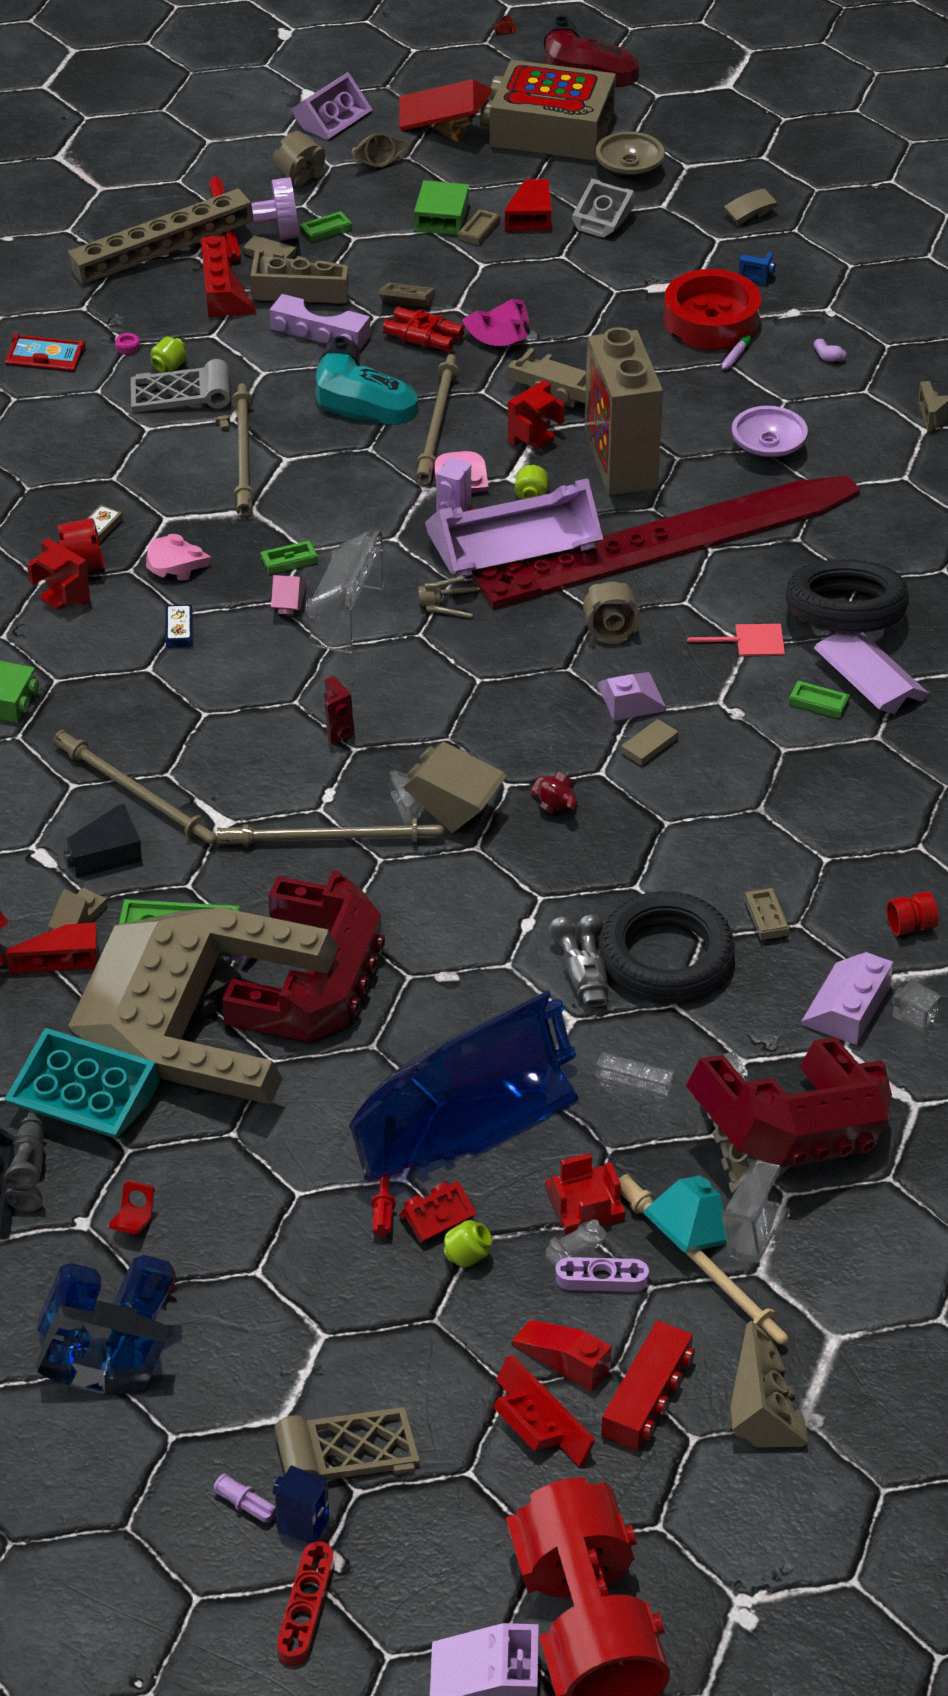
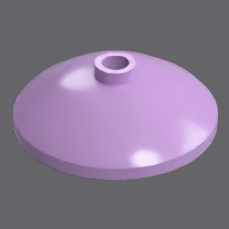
(769, 431)

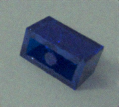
(301, 1504)

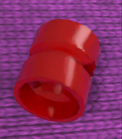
(912, 913)

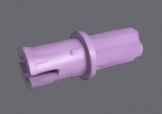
(244, 1498)

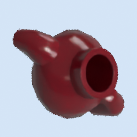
(555, 792)

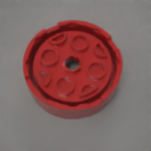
(719, 292)

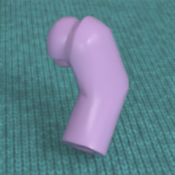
(829, 353)

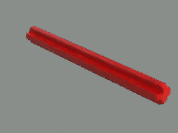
(231, 242)

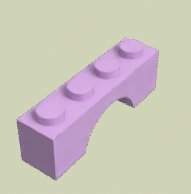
(291, 317)

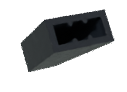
(104, 844)

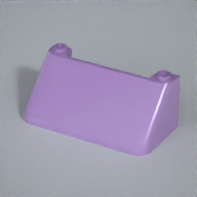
(516, 529)

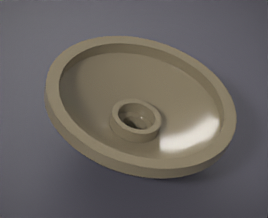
(629, 153)

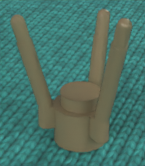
(431, 595)

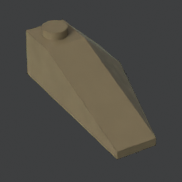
(762, 1398)

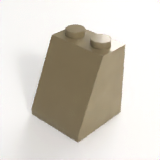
(452, 784)

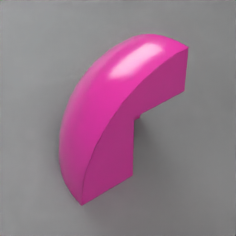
(501, 325)

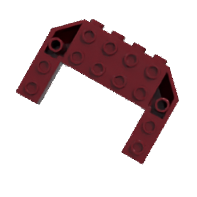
(313, 1001)
(800, 1127)

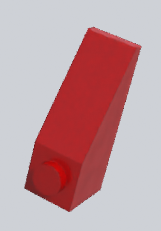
(57, 950)
(567, 1351)

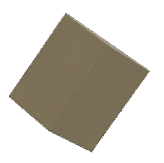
(407, 295)

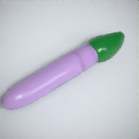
(736, 352)

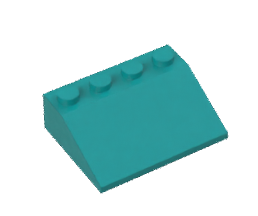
(84, 1083)

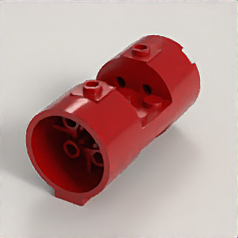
(574, 1547)

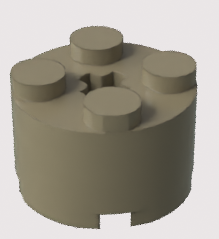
(299, 158)
(611, 612)

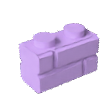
(453, 485)

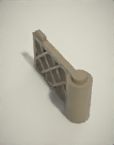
(302, 1446)

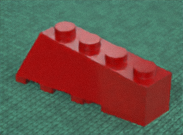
(222, 287)

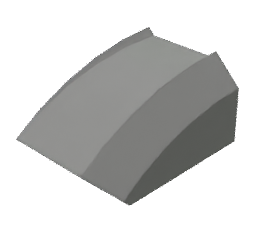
(603, 208)

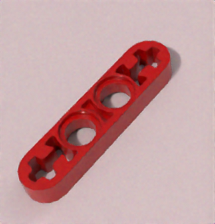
(305, 1603)

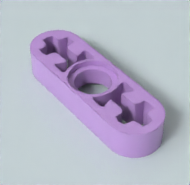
(611, 1265)

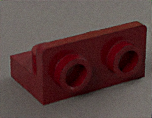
(338, 710)

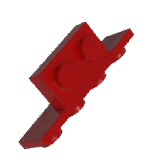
(538, 1414)

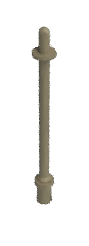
(426, 462)
(243, 493)
(79, 751)
(247, 835)

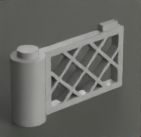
(211, 385)

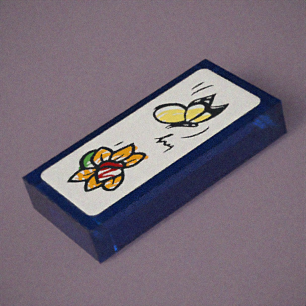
(179, 625)

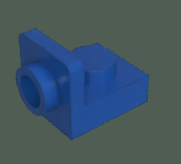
(757, 268)

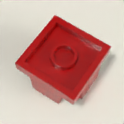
(531, 413)
(63, 572)
(585, 1193)

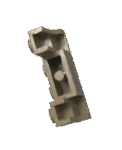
(566, 382)

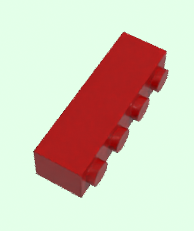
(647, 1386)

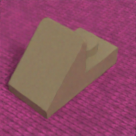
(933, 407)
(77, 908)

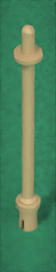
(641, 1199)

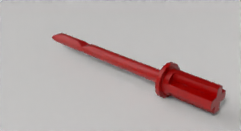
(383, 1206)

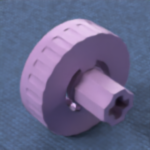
(279, 209)

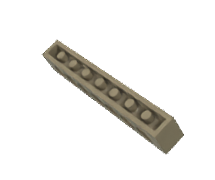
(160, 236)

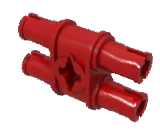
(423, 329)

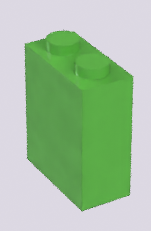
(441, 207)
(17, 687)

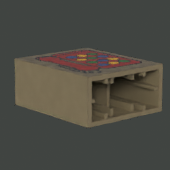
(549, 109)
(623, 411)

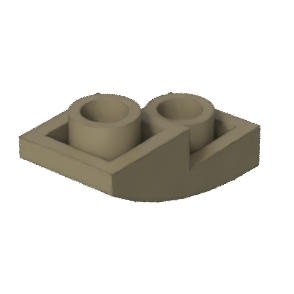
(752, 203)

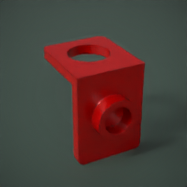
(133, 1218)

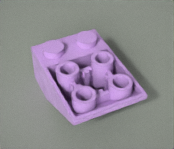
(487, 1662)

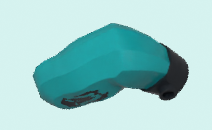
(361, 391)

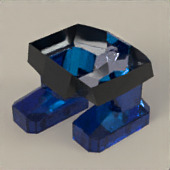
(110, 1337)

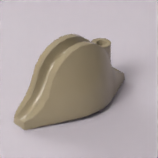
(379, 149)

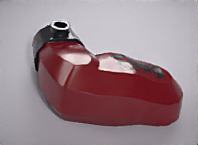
(567, 50)

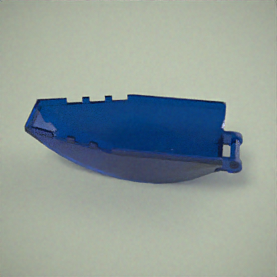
(467, 1091)

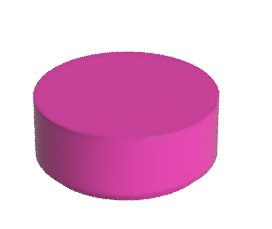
(127, 343)

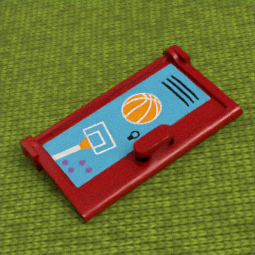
(45, 352)

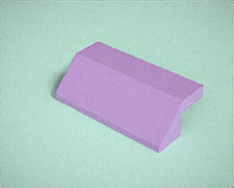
(870, 670)

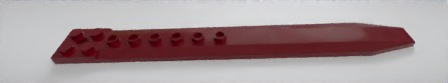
(664, 539)

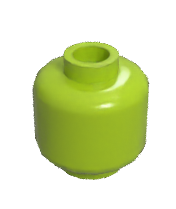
(168, 354)
(531, 481)
(467, 1243)

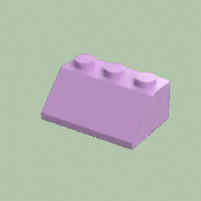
(332, 108)
(850, 997)

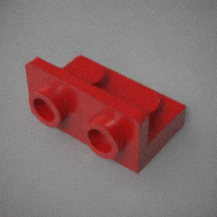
(438, 1211)

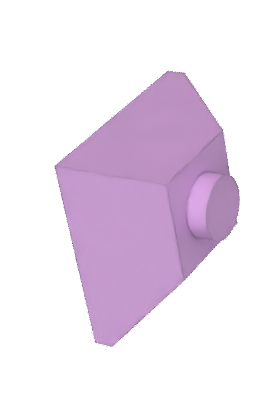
(631, 696)

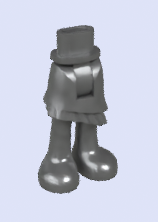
(585, 966)
(26, 1166)

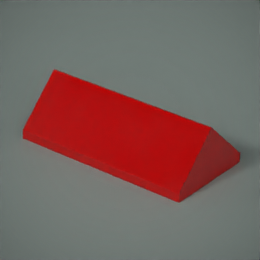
(442, 104)

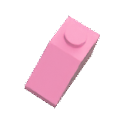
(287, 594)

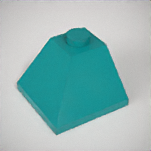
(690, 1214)

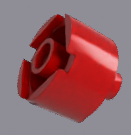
(84, 541)

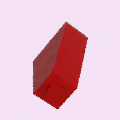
(529, 207)

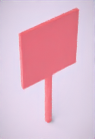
(752, 639)

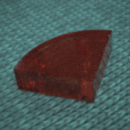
(505, 26)

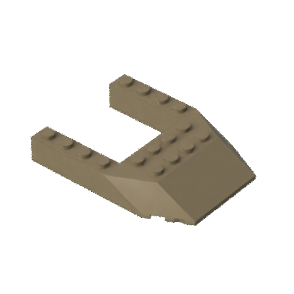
(154, 980)

